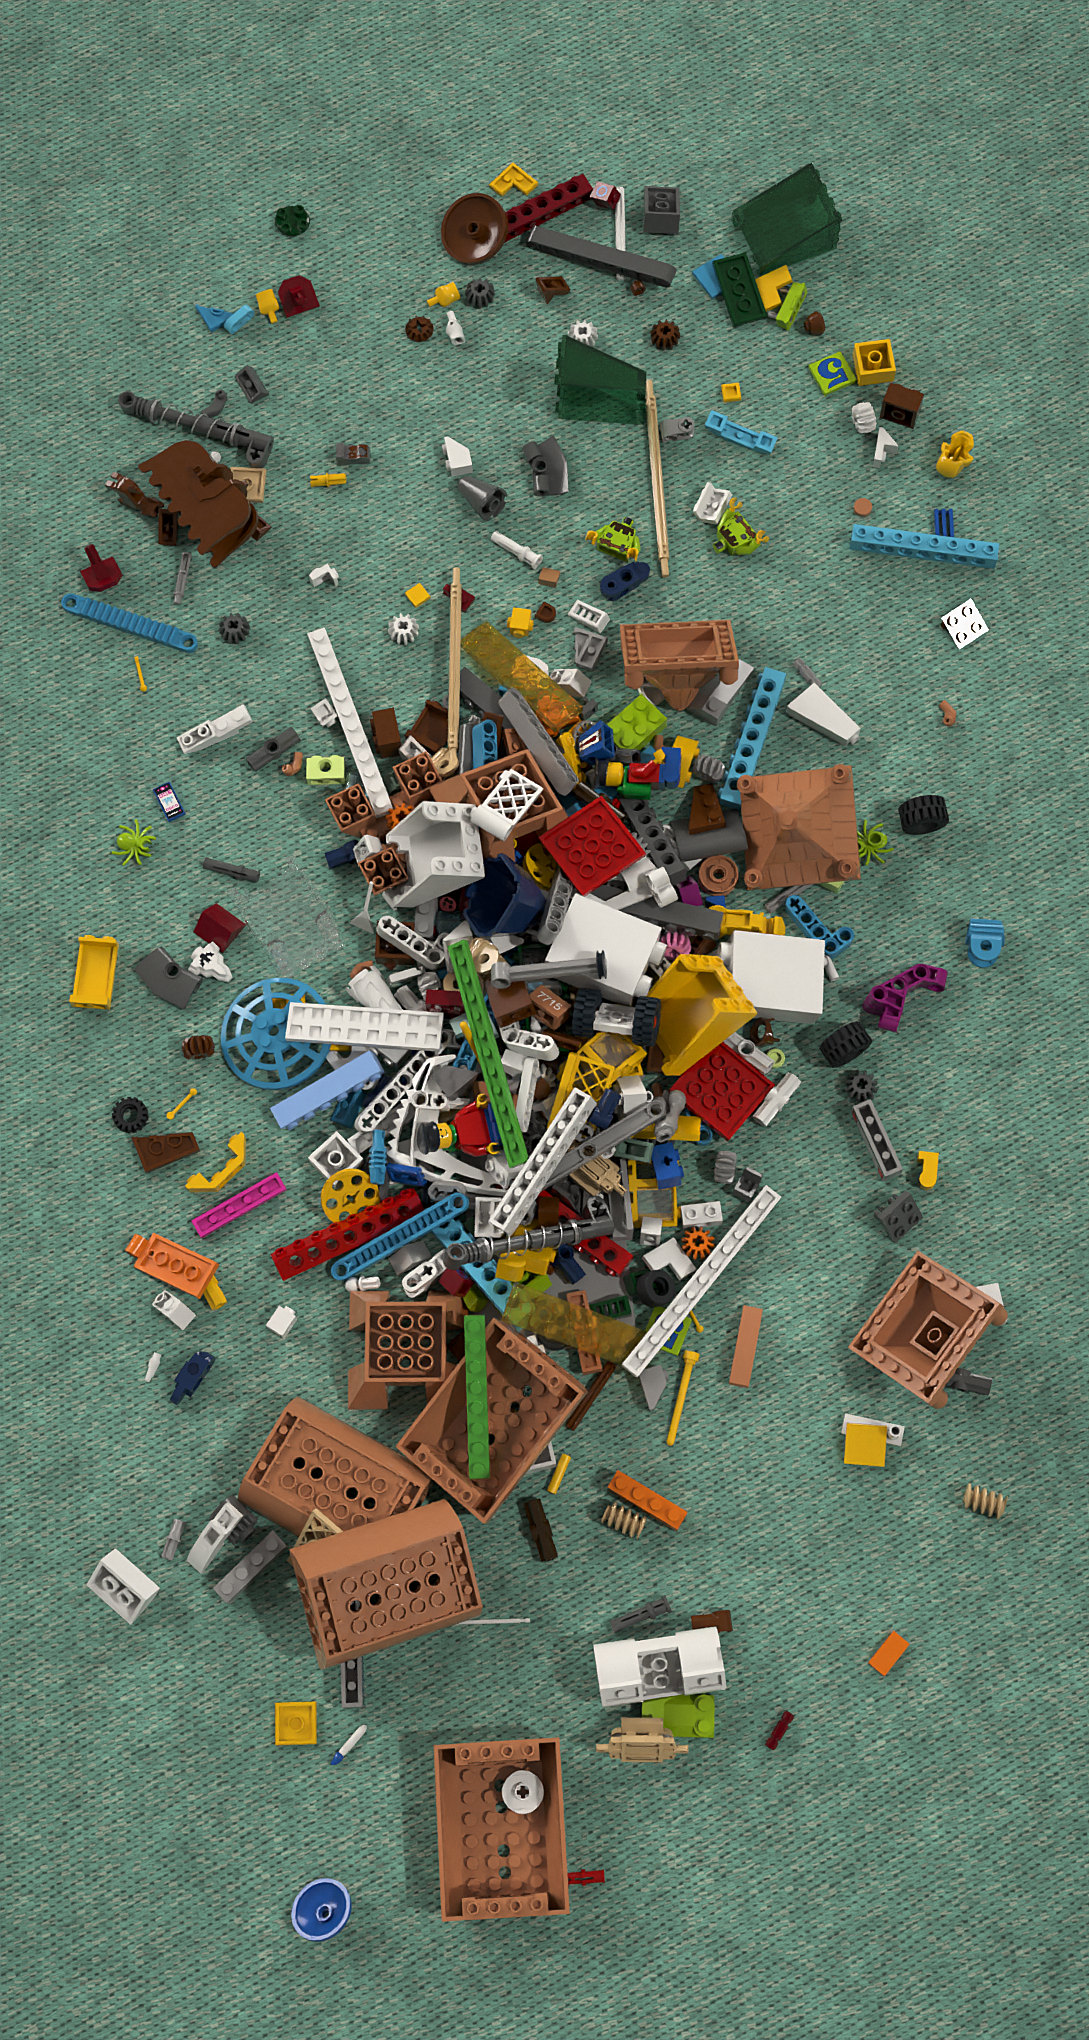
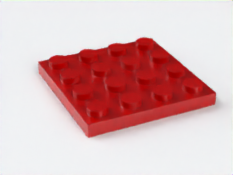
(592, 846)
(723, 1089)

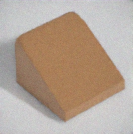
(549, 577)

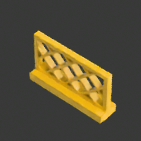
(568, 1079)

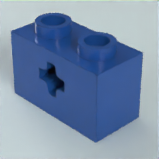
(665, 1175)

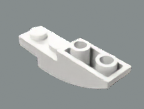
(215, 731)
(213, 1537)

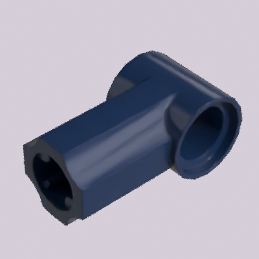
(341, 855)
(384, 1080)
(602, 1113)
(568, 1265)

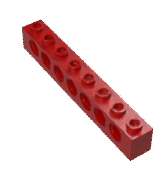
(342, 1243)
(606, 1245)

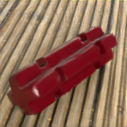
(779, 1730)

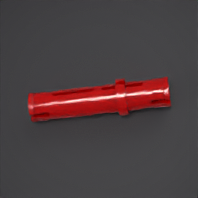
(598, 1877)

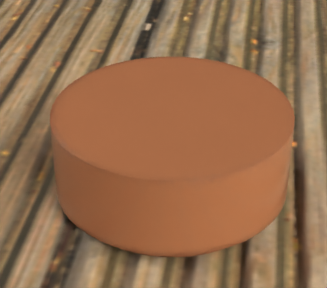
(862, 507)

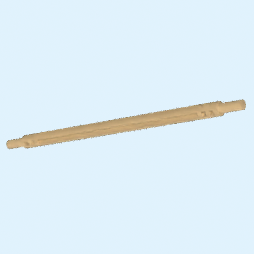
(657, 480)
(454, 664)

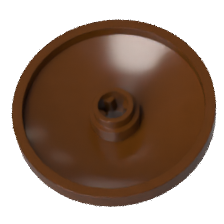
(474, 228)

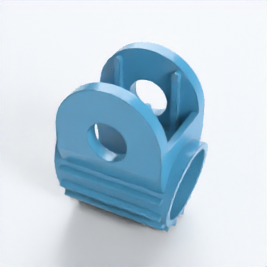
(987, 935)

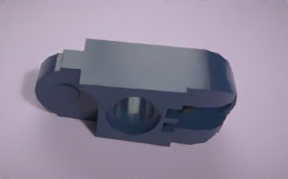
(635, 572)
(192, 1375)

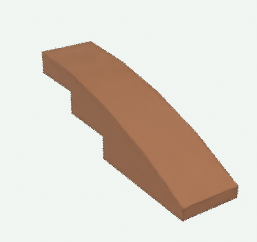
(745, 1346)
(589, 1362)

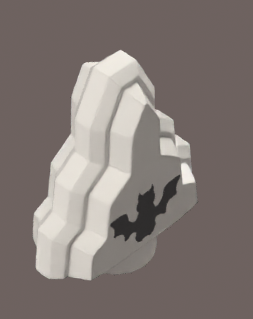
(210, 963)

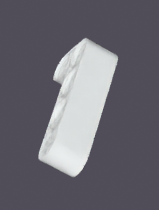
(413, 939)

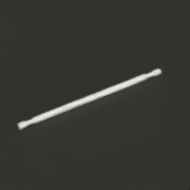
(493, 1621)

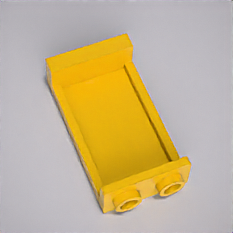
(95, 972)

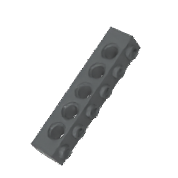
(644, 823)

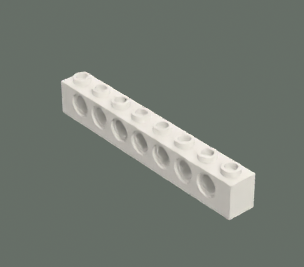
(542, 1161)

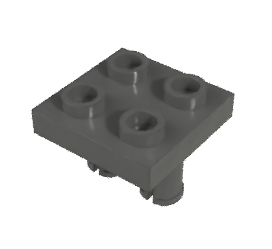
(899, 1215)

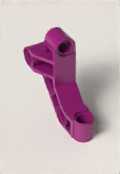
(889, 1002)

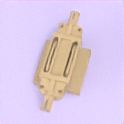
(597, 1175)
(642, 1741)

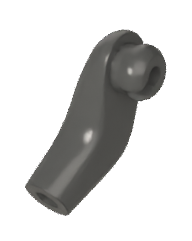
(217, 405)

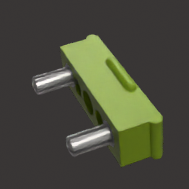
(790, 306)

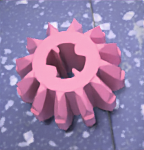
(676, 945)

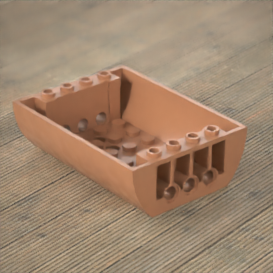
(440, 1433)
(347, 1461)
(384, 1561)
(474, 1830)

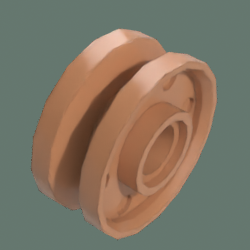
(723, 866)

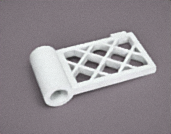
(494, 820)

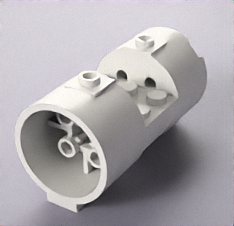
(659, 1667)

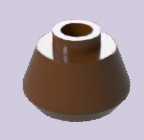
(815, 324)

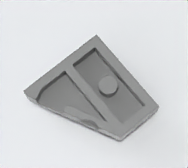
(588, 648)

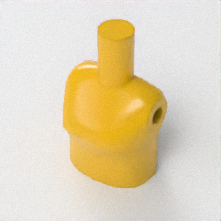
(445, 295)
(268, 304)

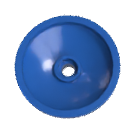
(314, 1902)

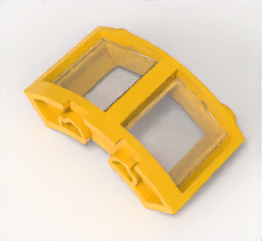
(609, 1049)
(651, 1201)

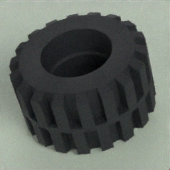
(923, 814)
(845, 1044)

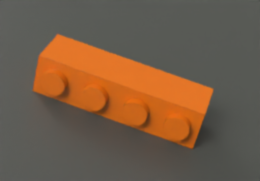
(647, 1500)

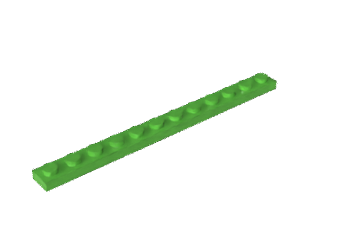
(488, 1054)

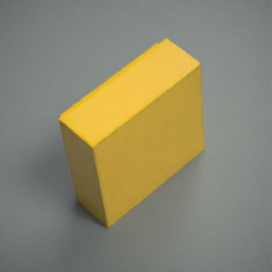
(731, 392)
(417, 595)

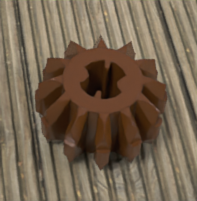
(658, 337)
(198, 1047)

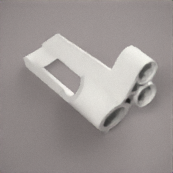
(642, 882)

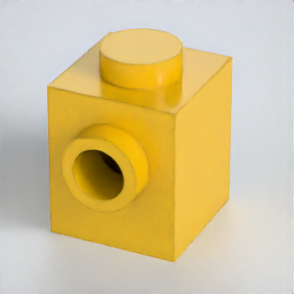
(520, 622)

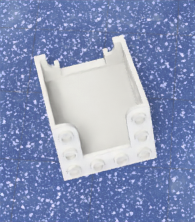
(439, 851)

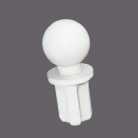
(362, 1283)

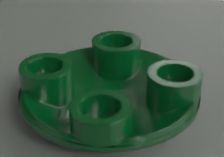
(292, 220)

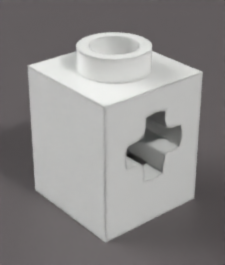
(282, 1321)

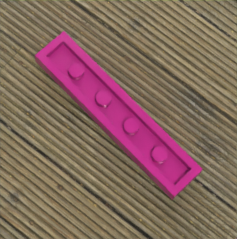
(239, 1205)

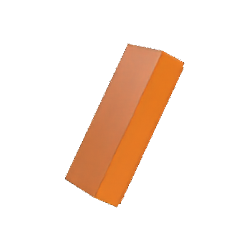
(888, 1653)

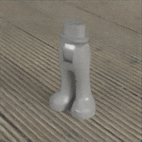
(668, 1124)

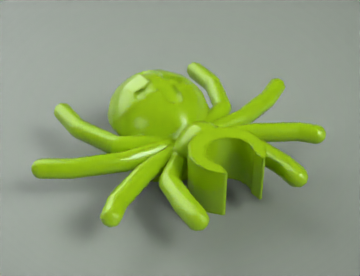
(872, 842)
(133, 843)

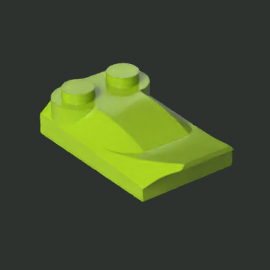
(683, 1714)

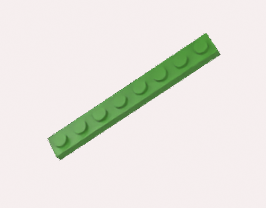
(477, 1396)

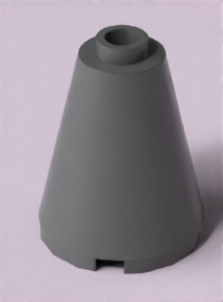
(482, 496)

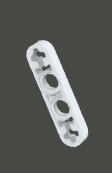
(526, 1092)

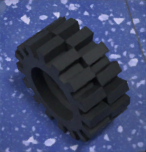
(124, 1105)

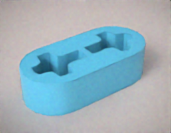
(238, 319)

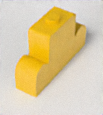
(513, 1266)

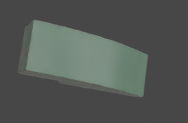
(634, 1150)

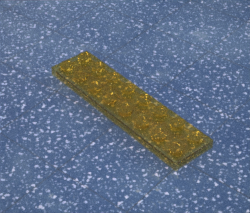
(517, 671)
(571, 1324)

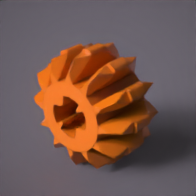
(396, 815)
(692, 1237)

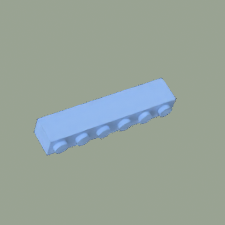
(327, 1090)

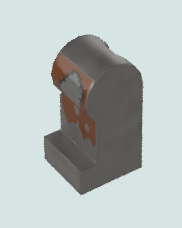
(352, 454)

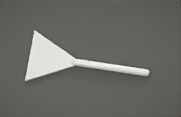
(363, 920)

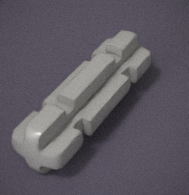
(806, 672)

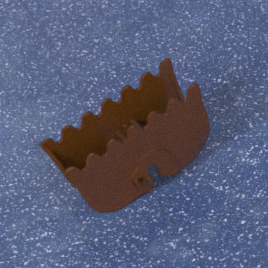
(205, 496)

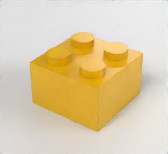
(874, 362)

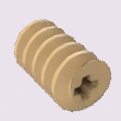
(984, 1501)
(624, 1520)

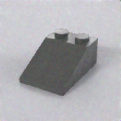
(661, 210)

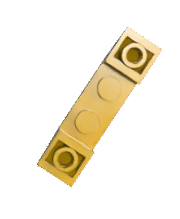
(198, 1183)

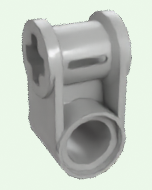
(675, 429)

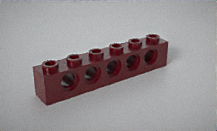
(552, 207)

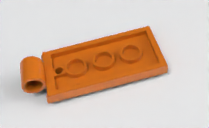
(172, 1263)

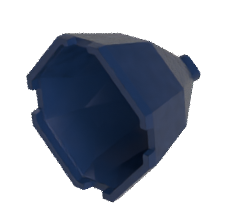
(504, 900)

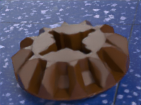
(414, 334)

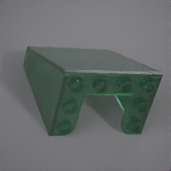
(789, 221)
(598, 386)

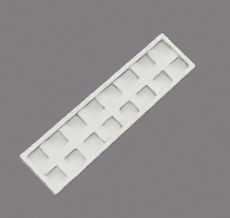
(364, 1026)

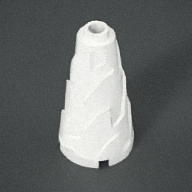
(371, 990)

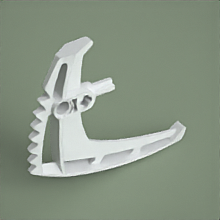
(430, 1112)

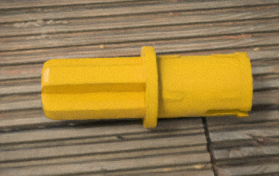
(328, 479)

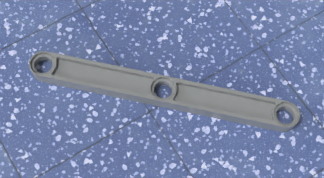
(605, 1141)

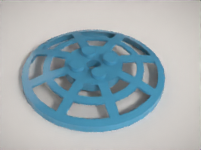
(270, 1044)

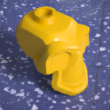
(955, 455)

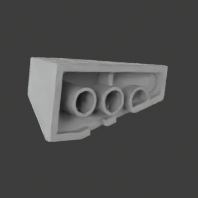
(716, 697)

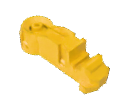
(747, 921)

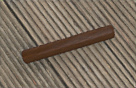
(590, 1397)

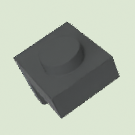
(747, 1184)

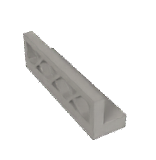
(621, 1208)

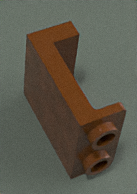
(431, 727)
(510, 1003)

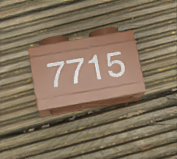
(549, 1007)

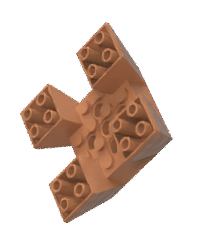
(478, 784)
(358, 819)
(382, 1366)

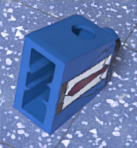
(596, 743)

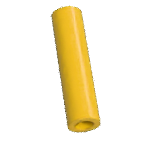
(558, 1474)

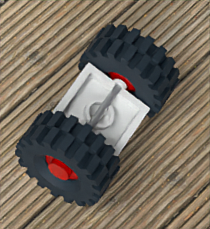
(592, 1016)

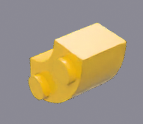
(688, 753)

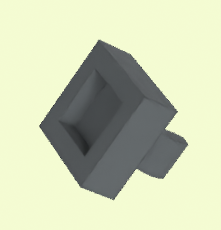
(588, 709)

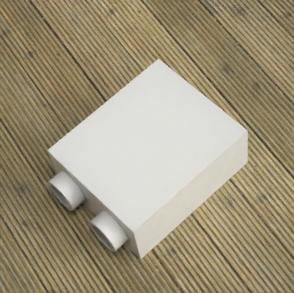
(627, 946)
(777, 974)

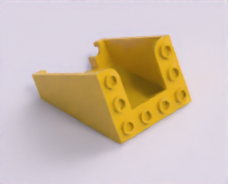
(697, 1009)

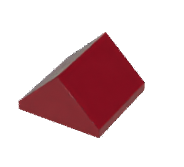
(218, 926)

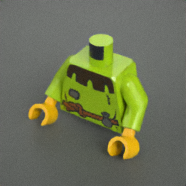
(736, 533)
(617, 540)

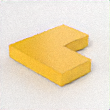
(514, 177)
(770, 283)

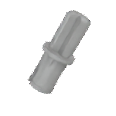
(173, 1539)

